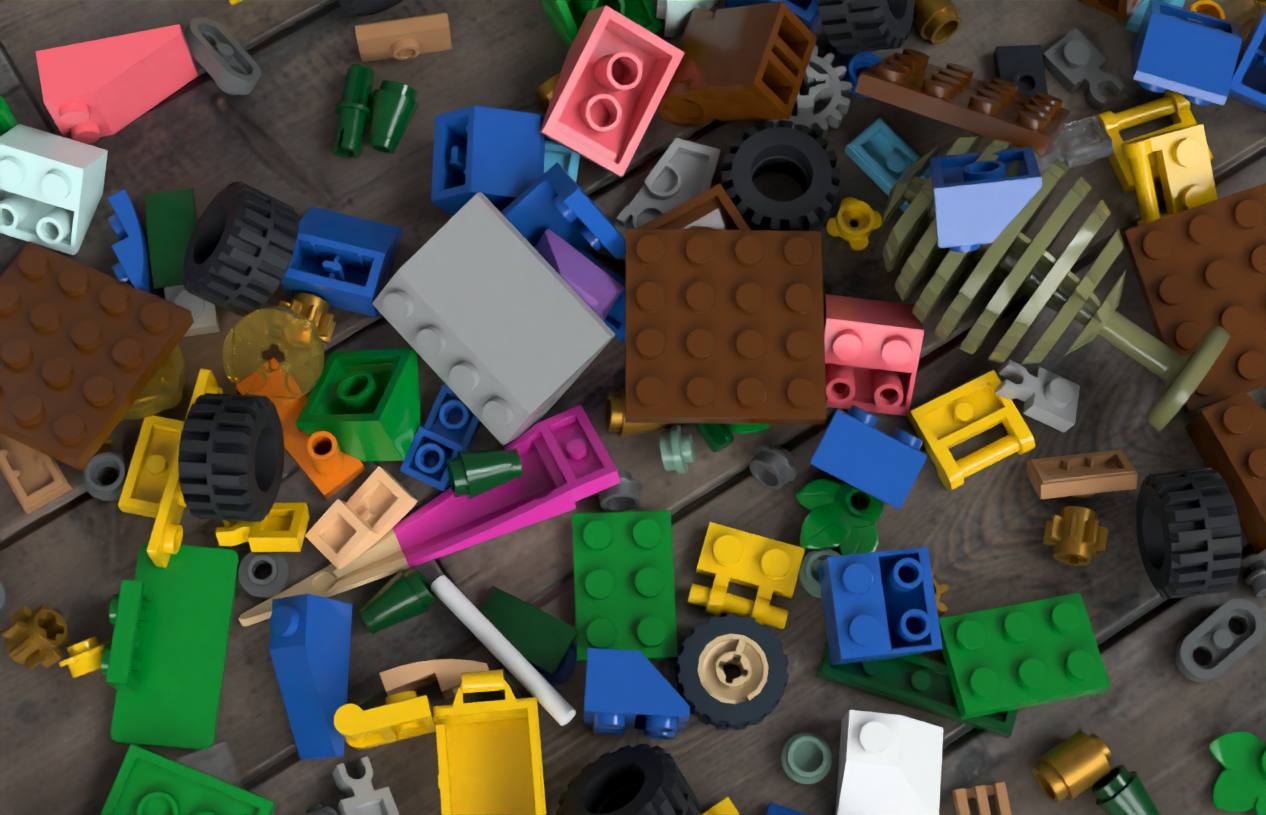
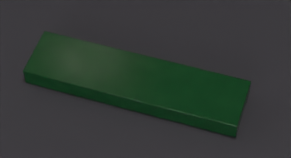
(913, 683)

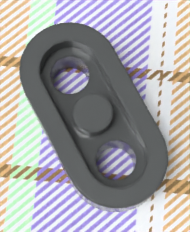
(222, 56)
(1218, 642)

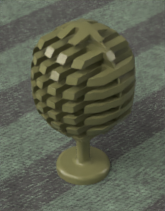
(1034, 272)

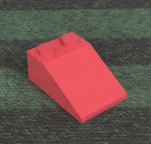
(112, 80)
(609, 89)

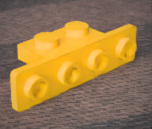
(153, 477)

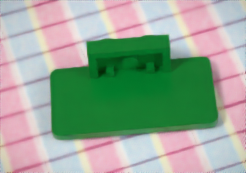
(171, 648)

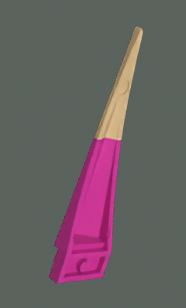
(559, 466)

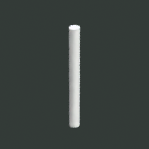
(503, 650)

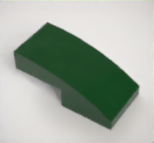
(169, 225)
(533, 632)

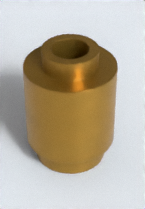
(1072, 766)

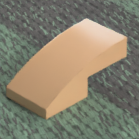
(363, 520)
(421, 674)

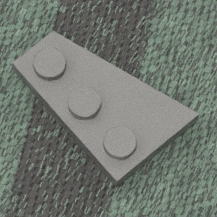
(677, 177)

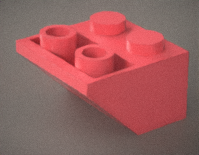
(870, 354)

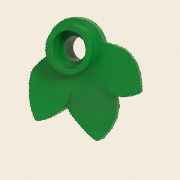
(834, 519)
(1243, 780)

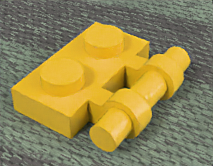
(749, 562)

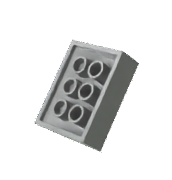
(493, 319)

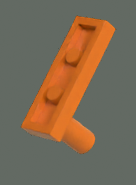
(315, 454)

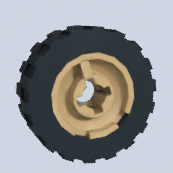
(739, 643)

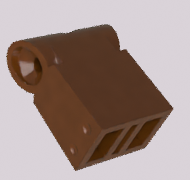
(738, 65)

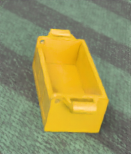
(489, 751)

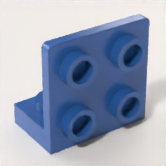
(565, 209)

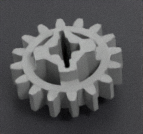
(819, 87)

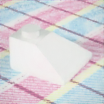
(888, 765)

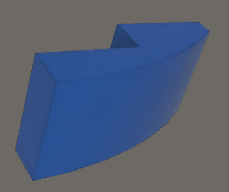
(133, 246)
(445, 432)

